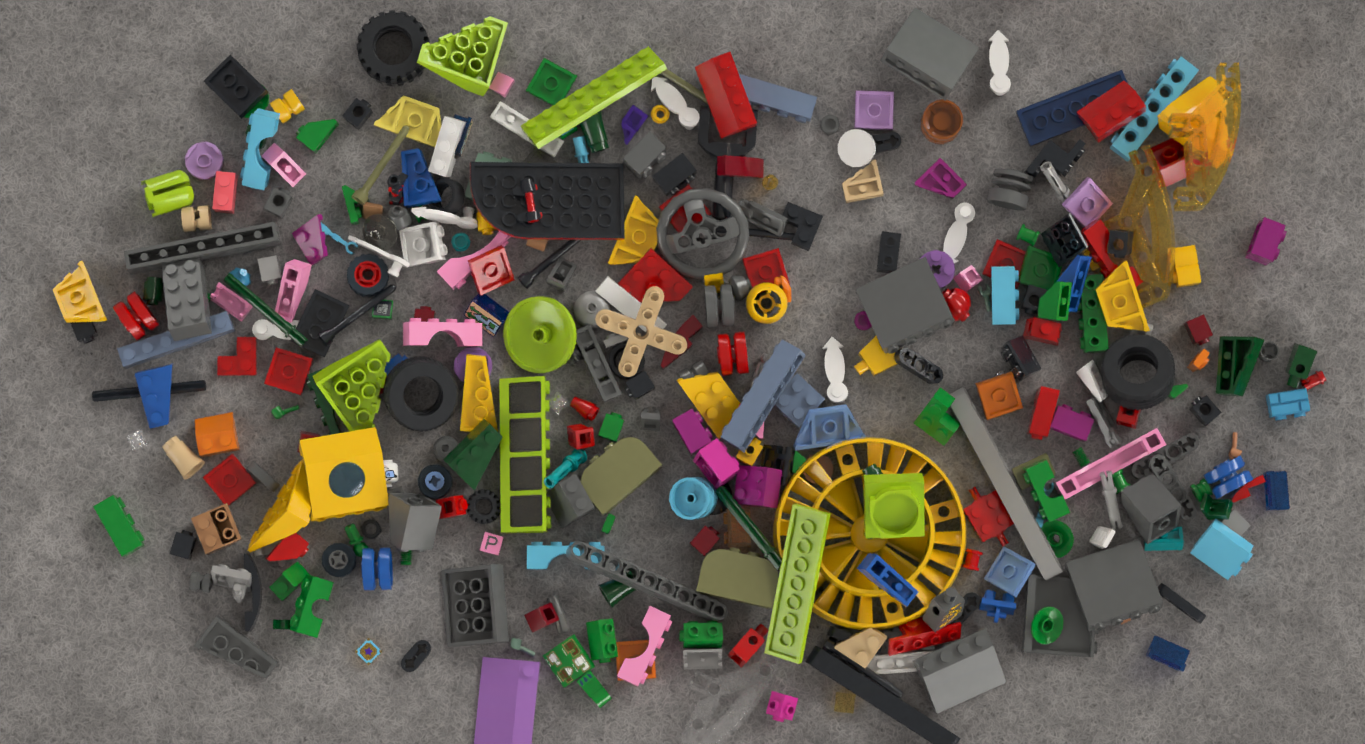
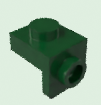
(1216, 508)

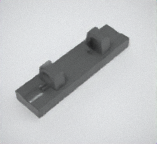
(597, 363)

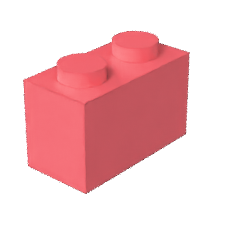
(225, 192)

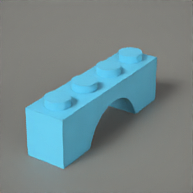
(256, 171)
(541, 555)

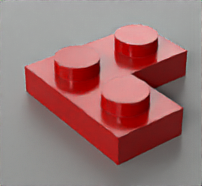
(244, 363)

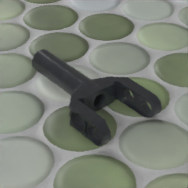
(723, 183)

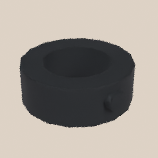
(378, 528)

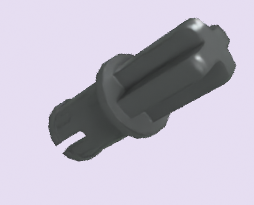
(561, 624)

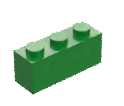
(119, 525)

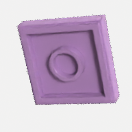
(874, 110)
(1087, 203)

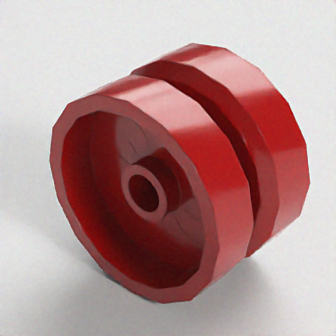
(135, 316)
(731, 354)

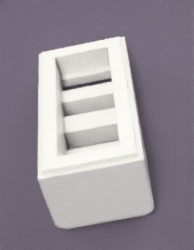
(1092, 379)
(1102, 537)

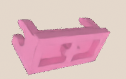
(230, 302)

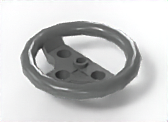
(693, 203)

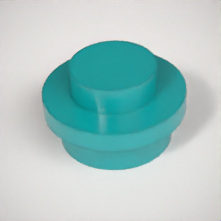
(460, 242)

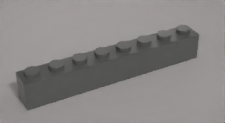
(204, 247)

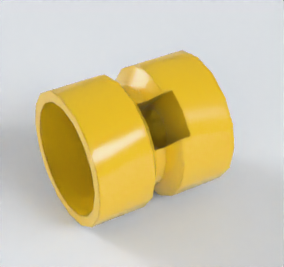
(287, 106)

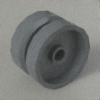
(720, 305)

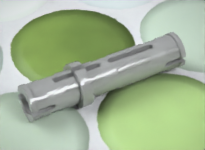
(1049, 171)
(1109, 492)

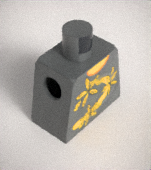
(948, 604)

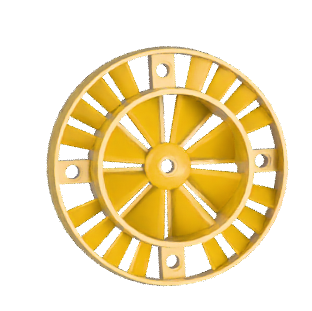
(844, 497)

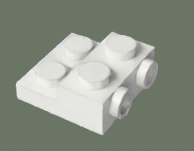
(423, 244)

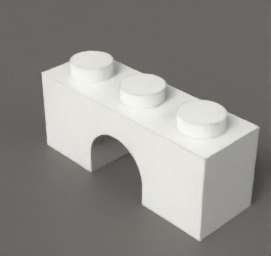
(448, 139)

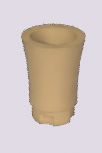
(184, 458)

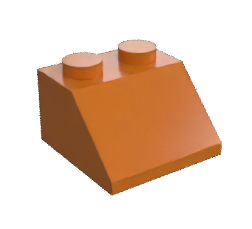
(216, 434)

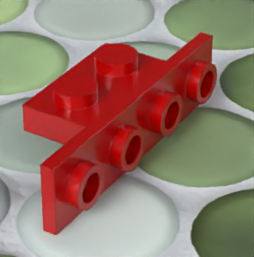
(919, 635)

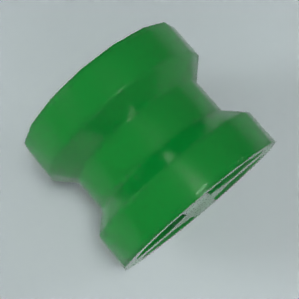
(1200, 489)

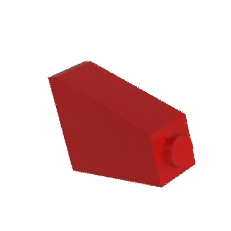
(1042, 412)

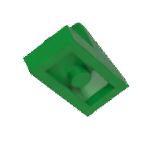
(353, 211)
(289, 581)

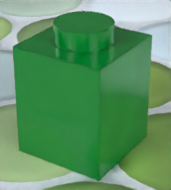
(611, 427)

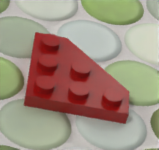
(654, 271)

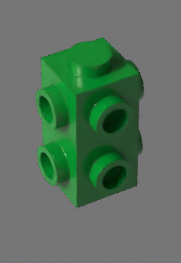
(701, 635)
(602, 640)

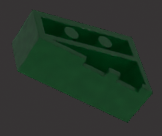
(1236, 363)
(474, 453)

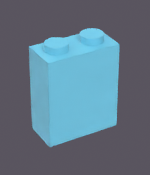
(1222, 549)

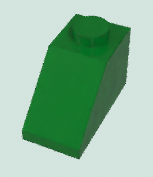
(316, 133)
(1056, 302)

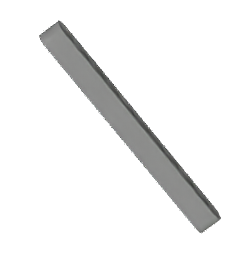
(1005, 484)

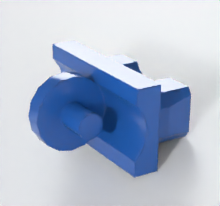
(997, 608)

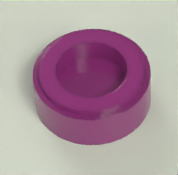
(862, 321)

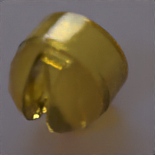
(773, 183)

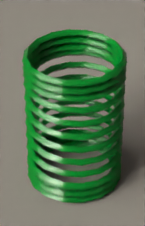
(1081, 457)
(408, 556)

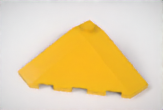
(1187, 104)
(288, 512)

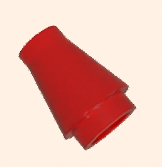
(585, 408)

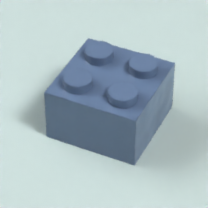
(797, 400)

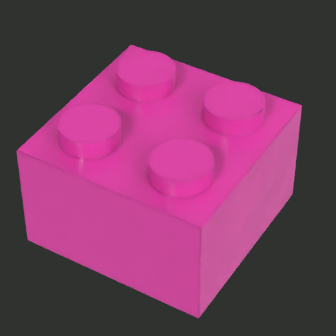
(716, 463)

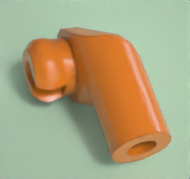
(782, 281)

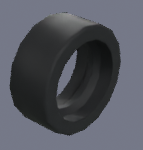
(457, 197)
(612, 357)

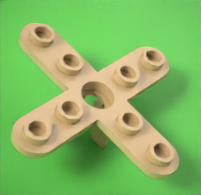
(636, 343)

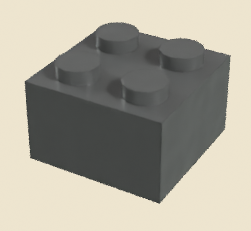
(645, 156)

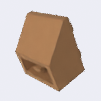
(216, 529)

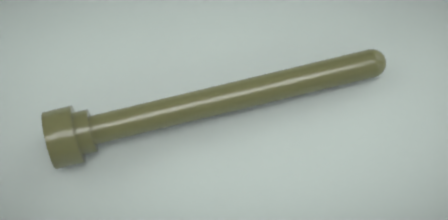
(685, 85)
(361, 194)

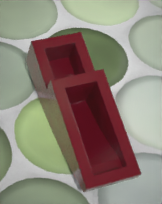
(740, 166)
(687, 330)

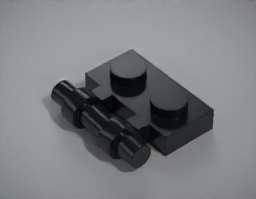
(772, 458)

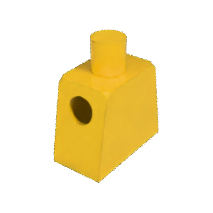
(874, 359)

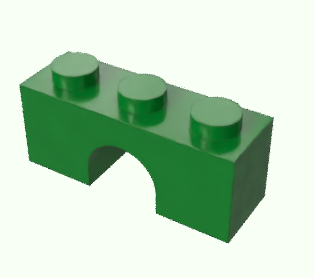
(1050, 507)
(303, 620)

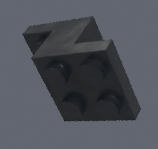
(1058, 157)

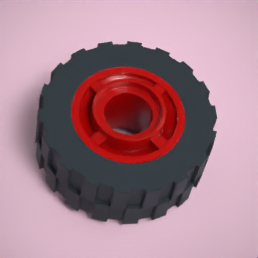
(359, 267)

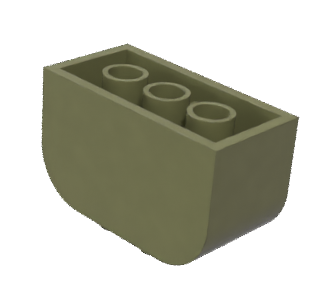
(618, 473)
(738, 577)

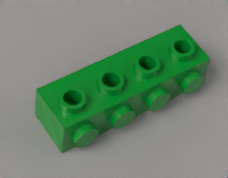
(1092, 320)

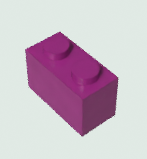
(1072, 423)

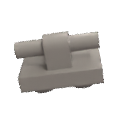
(237, 579)

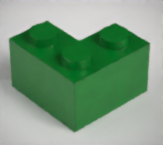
(935, 419)

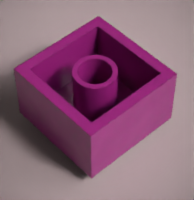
(1265, 241)
(691, 431)
(758, 486)

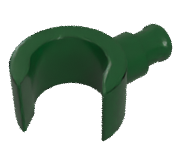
(281, 624)

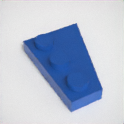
(419, 186)
(155, 393)

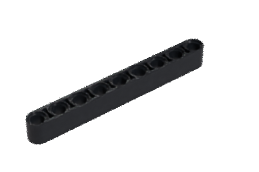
(880, 698)

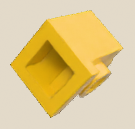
(749, 459)

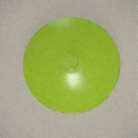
(539, 334)

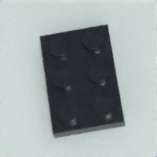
(236, 86)
(320, 314)

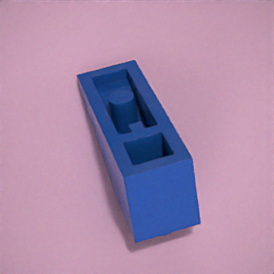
(1077, 274)
(887, 578)

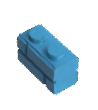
(1288, 403)

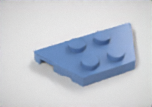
(827, 427)

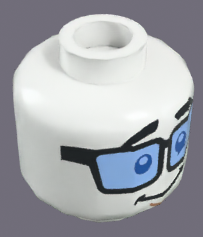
(391, 472)

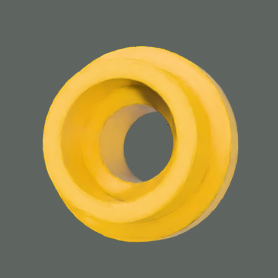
(662, 108)

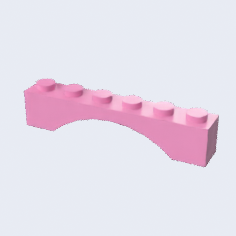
(457, 269)
(1112, 462)

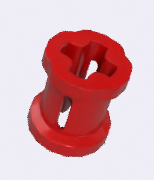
(972, 559)

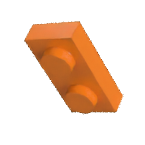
(1199, 360)

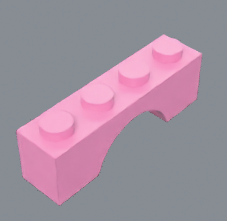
(465, 334)
(634, 669)

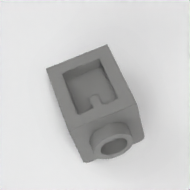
(613, 340)

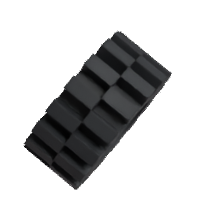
(495, 506)

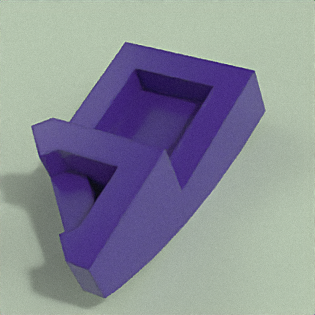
(632, 123)

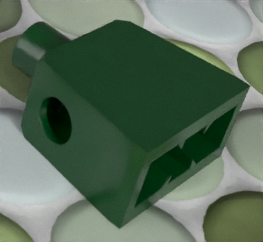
(1299, 355)

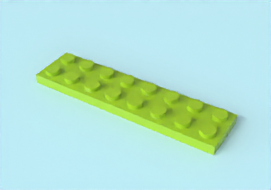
(593, 97)
(797, 583)

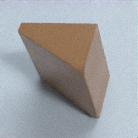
(372, 208)

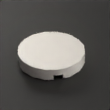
(856, 148)

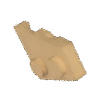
(864, 184)
(862, 646)

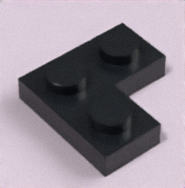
(806, 223)

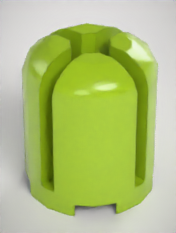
(168, 192)

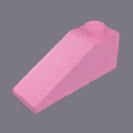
(292, 288)

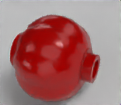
(958, 303)

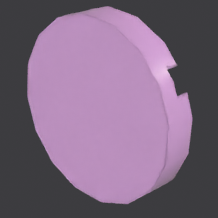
(208, 163)

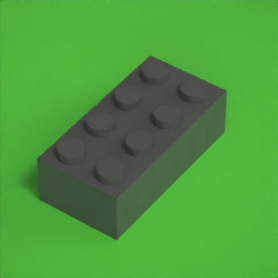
(186, 299)

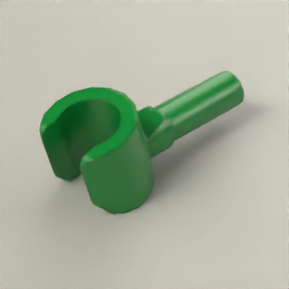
(279, 413)

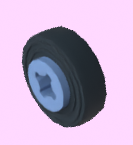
(435, 488)

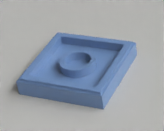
(1009, 571)

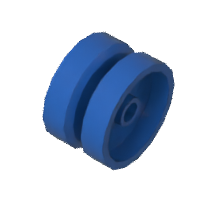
(1228, 477)
(373, 569)

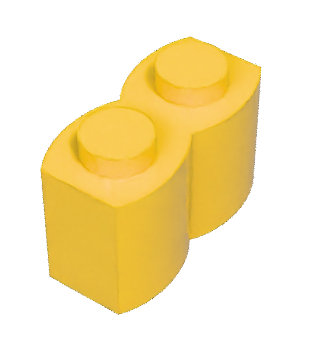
(1186, 267)

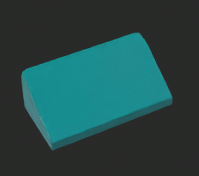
(1170, 541)

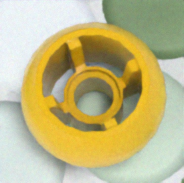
(768, 287)

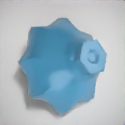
(242, 275)

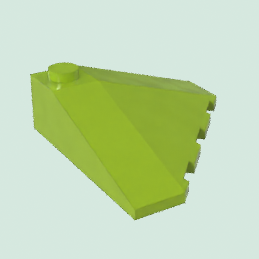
(467, 56)
(355, 385)

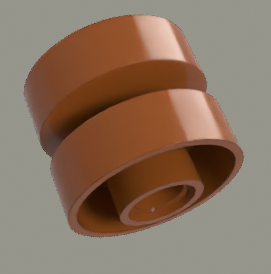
(941, 121)

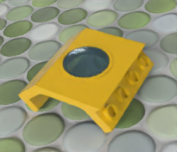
(344, 474)

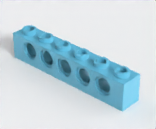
(1186, 72)

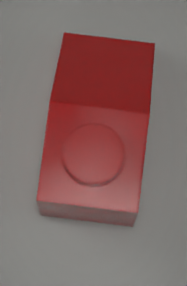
(289, 548)

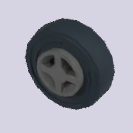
(333, 562)

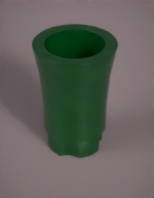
(595, 133)
(615, 591)

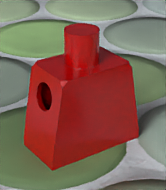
(1042, 331)
(744, 650)

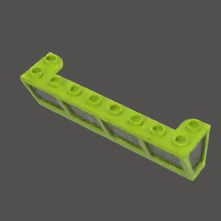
(524, 454)

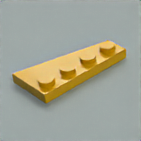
(477, 394)

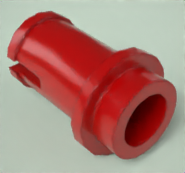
(1313, 380)

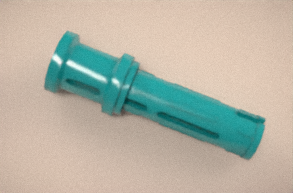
(569, 464)

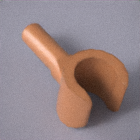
(1233, 453)

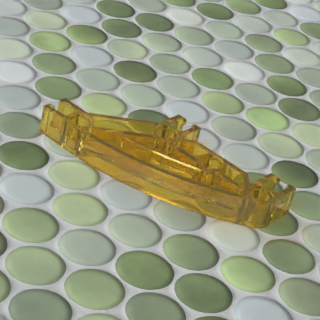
(1226, 106)
(1160, 260)

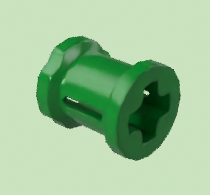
(1027, 235)
(1119, 481)

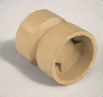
(189, 218)

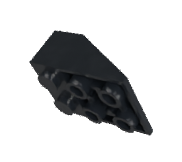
(1064, 240)
(1020, 358)

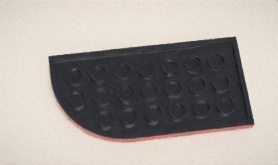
(574, 199)

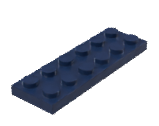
(1058, 113)

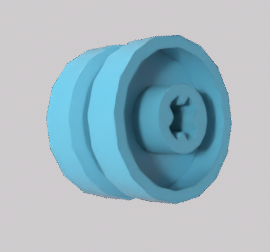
(693, 498)

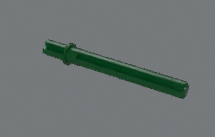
(288, 329)
(769, 551)

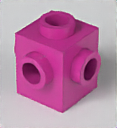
(781, 706)

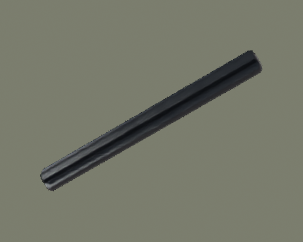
(133, 392)

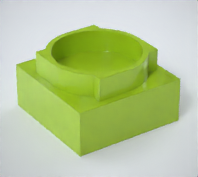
(894, 505)

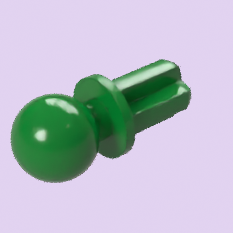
(355, 539)

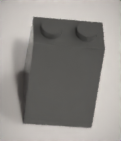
(570, 501)
(1151, 507)
(413, 521)

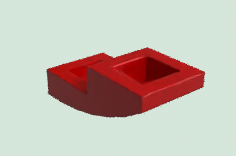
(1243, 491)

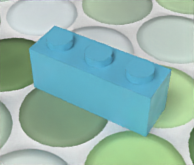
(1004, 295)

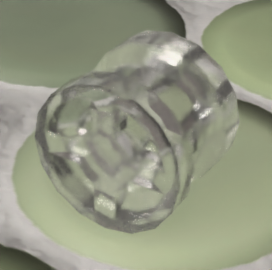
(557, 402)
(137, 440)

